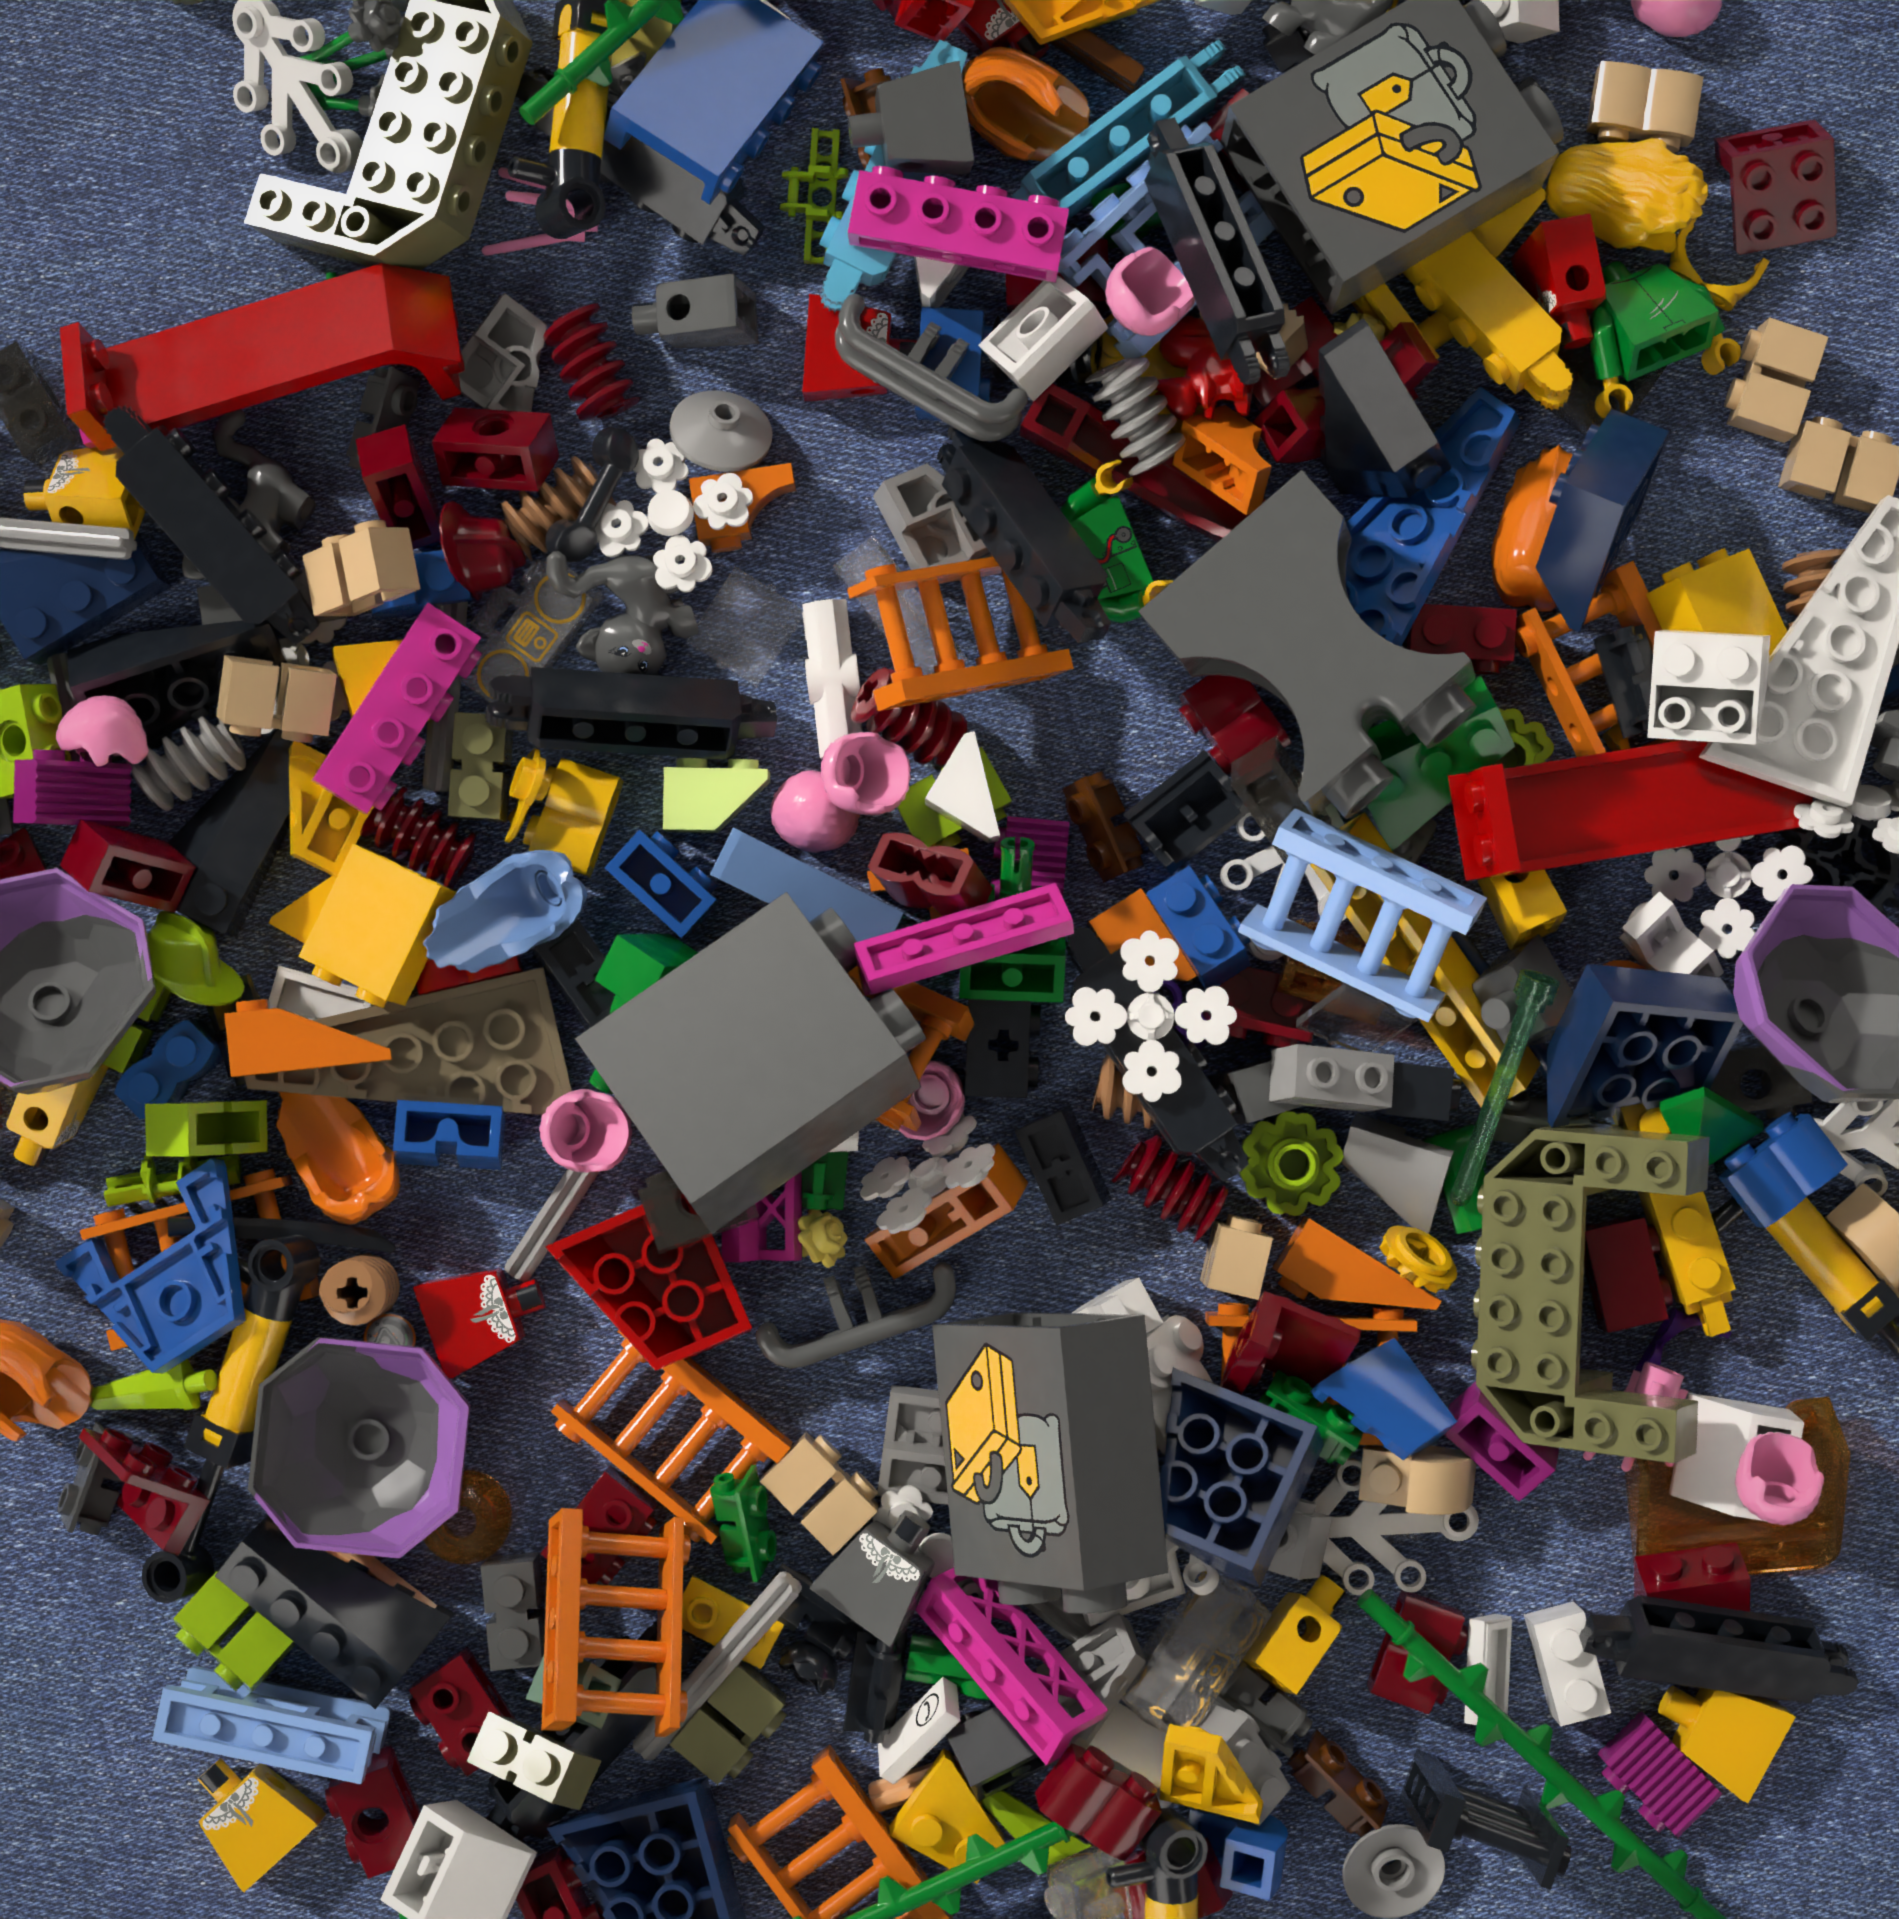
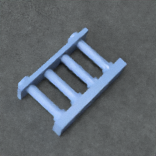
(1382, 872)

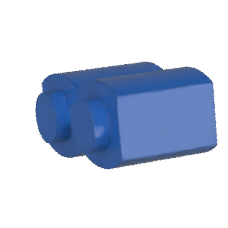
(179, 1056)
(1781, 1169)

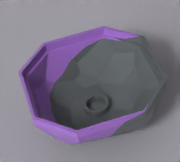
(68, 980)
(1825, 992)
(359, 1447)

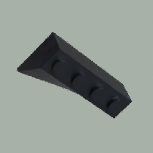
(333, 1610)

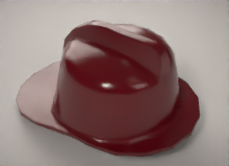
(478, 549)

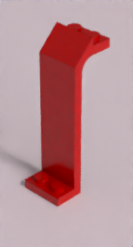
(267, 350)
(1609, 808)

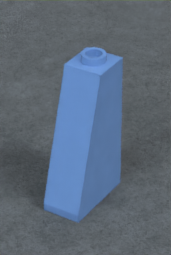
(770, 873)

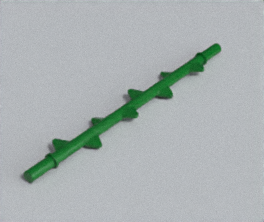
(594, 61)
(1534, 1747)
(981, 1861)

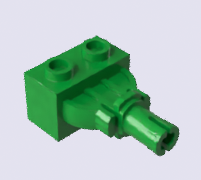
(635, 965)
(1026, 974)

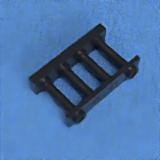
(1451, 1811)

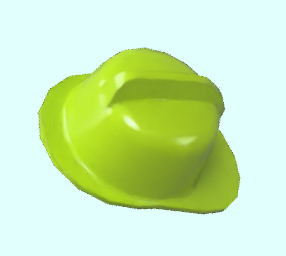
(189, 963)

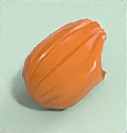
(1022, 104)
(38, 1382)

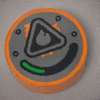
(390, 1330)

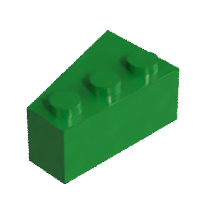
(1422, 774)

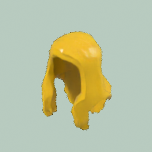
(1630, 189)

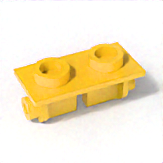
(711, 1614)

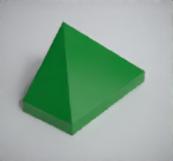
(1712, 1116)

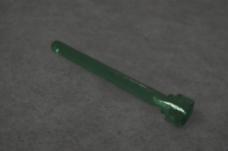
(1533, 994)

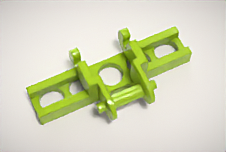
(815, 171)
(149, 1186)

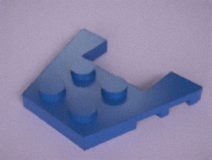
(180, 1295)

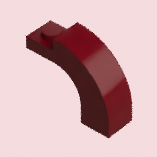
(1293, 417)

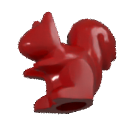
(1206, 378)

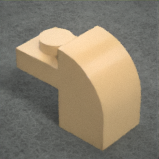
(1871, 1232)
(1426, 1483)

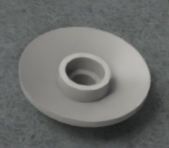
(720, 431)
(1397, 1887)

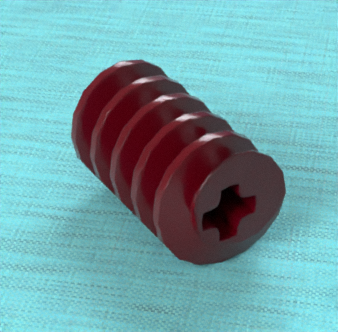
(588, 365)
(921, 728)
(420, 838)
(1172, 1186)

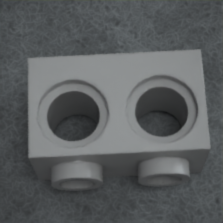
(1331, 1078)

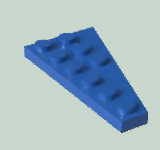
(1406, 541)

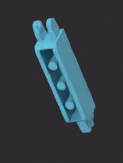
(1119, 138)
(859, 264)

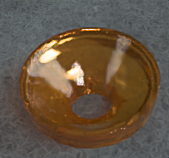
(493, 1522)

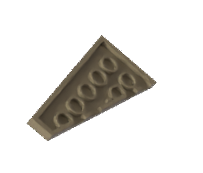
(455, 1045)

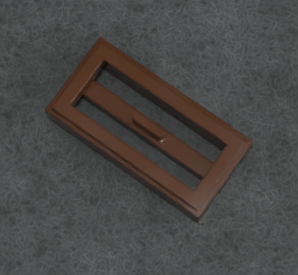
(1102, 59)

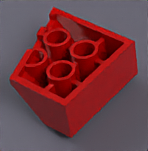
(660, 1302)

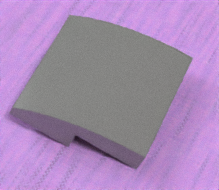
(914, 1445)

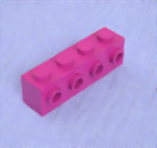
(958, 224)
(396, 710)

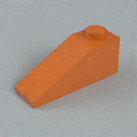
(281, 1041)
(951, 1218)
(1338, 1271)

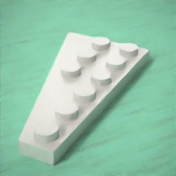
(1830, 673)

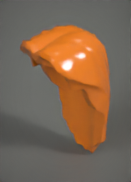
(1524, 530)
(338, 1156)

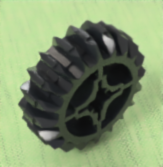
(1883, 876)

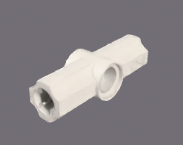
(830, 669)

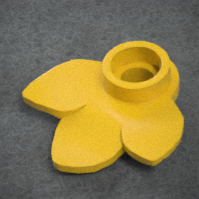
(528, 784)

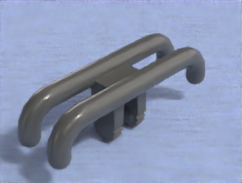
(919, 384)
(851, 1335)

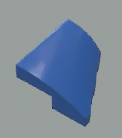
(1389, 1400)

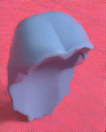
(506, 911)

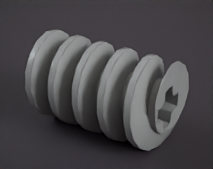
(1137, 413)
(189, 763)

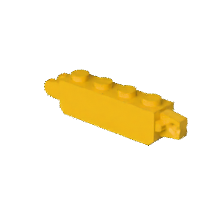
(1494, 318)
(1687, 1238)

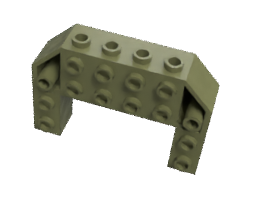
(423, 147)
(1535, 1289)

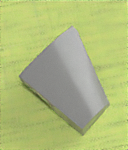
(503, 358)
(926, 520)
(1398, 1168)

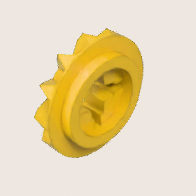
(1419, 1258)

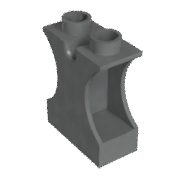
(1279, 614)

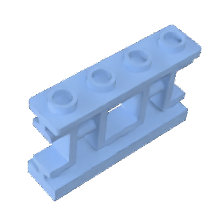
(1135, 208)
(273, 1725)

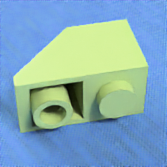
(709, 798)

